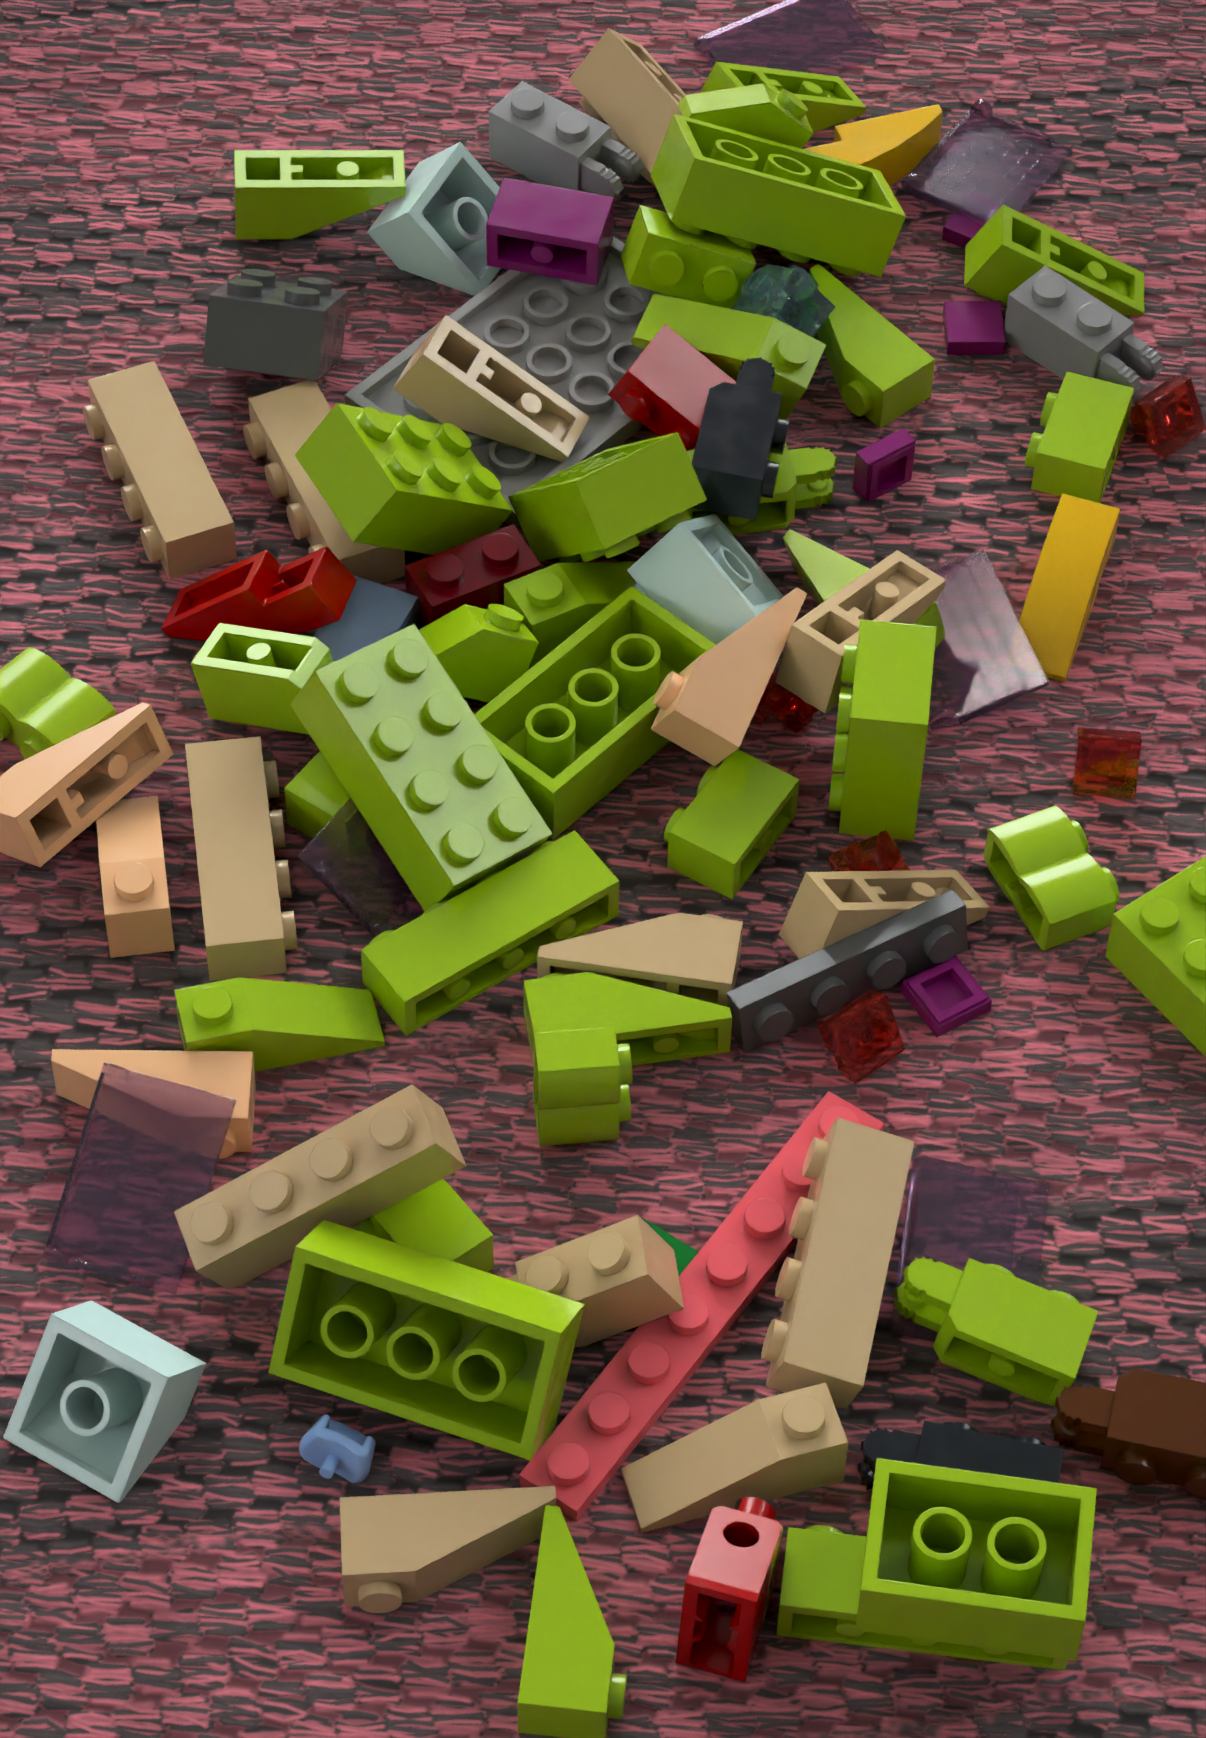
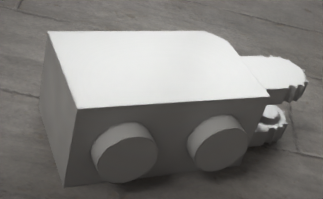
(558, 144)
(1076, 332)

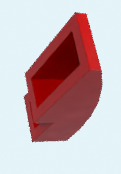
(264, 596)

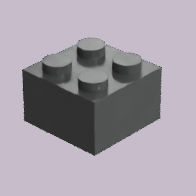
(276, 325)

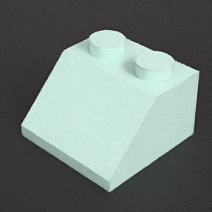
(442, 222)
(704, 578)
(102, 1398)

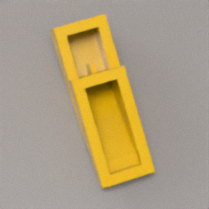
(887, 142)
(1067, 581)

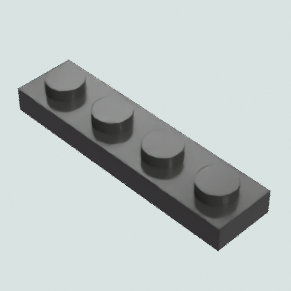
(848, 969)

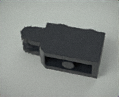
(737, 442)
(961, 1448)

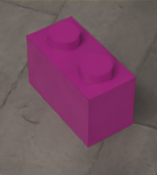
(550, 231)

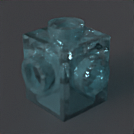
(787, 296)

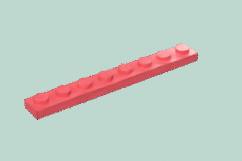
(668, 1350)

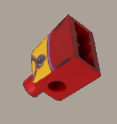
(737, 1565)

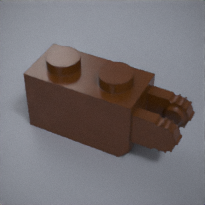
(1142, 1429)

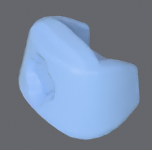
(338, 1450)

